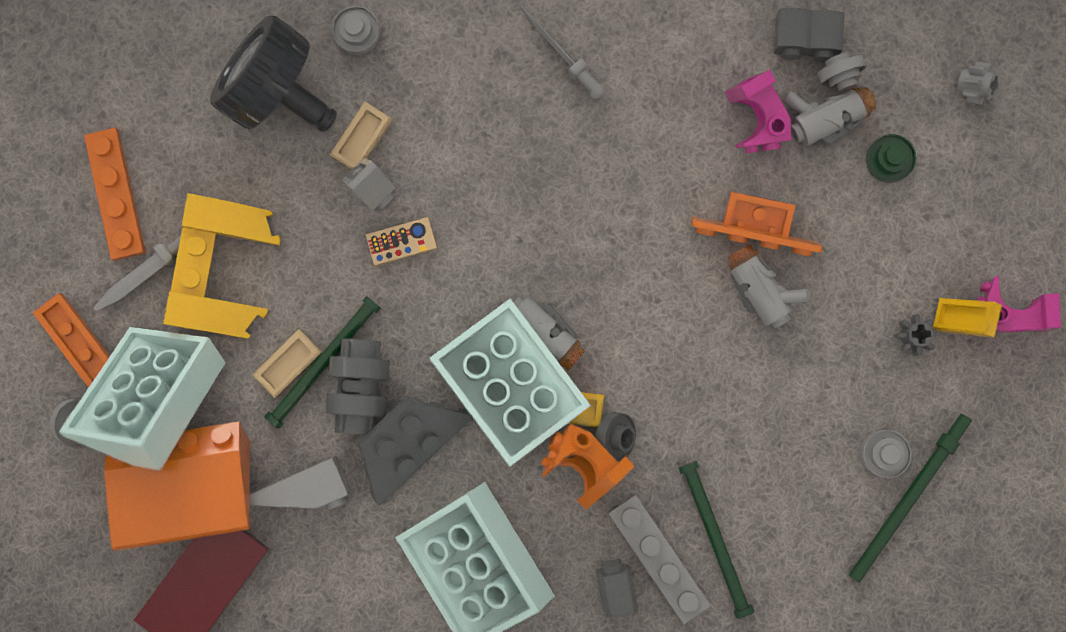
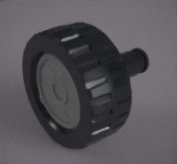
(264, 75)

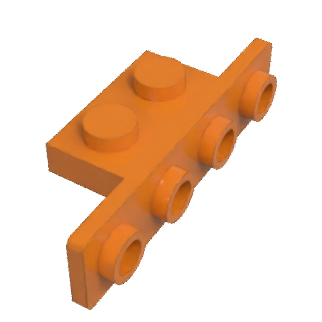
(759, 220)

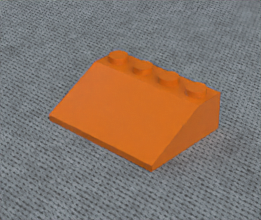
(193, 495)

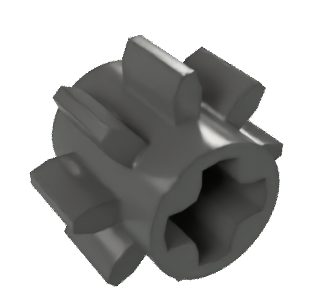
(915, 343)

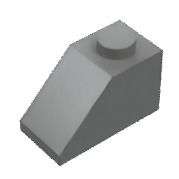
(369, 184)

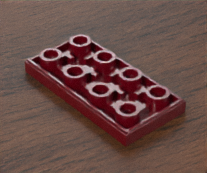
(202, 583)

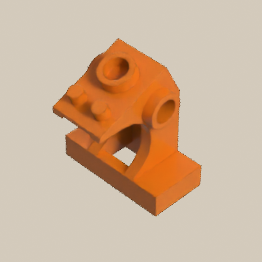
(587, 457)

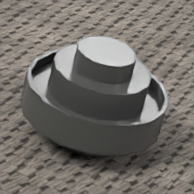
(617, 434)

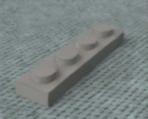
(659, 559)

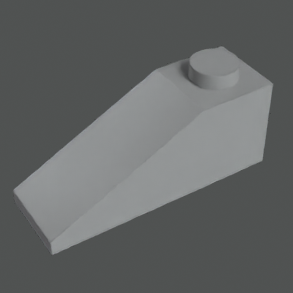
(307, 489)

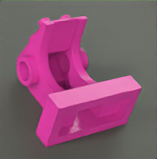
(769, 110)
(1040, 316)

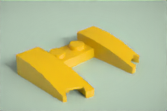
(186, 301)

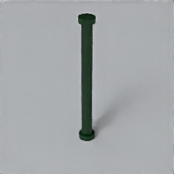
(321, 363)
(742, 607)

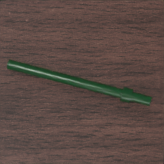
(947, 445)

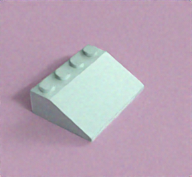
(509, 382)
(145, 396)
(475, 565)

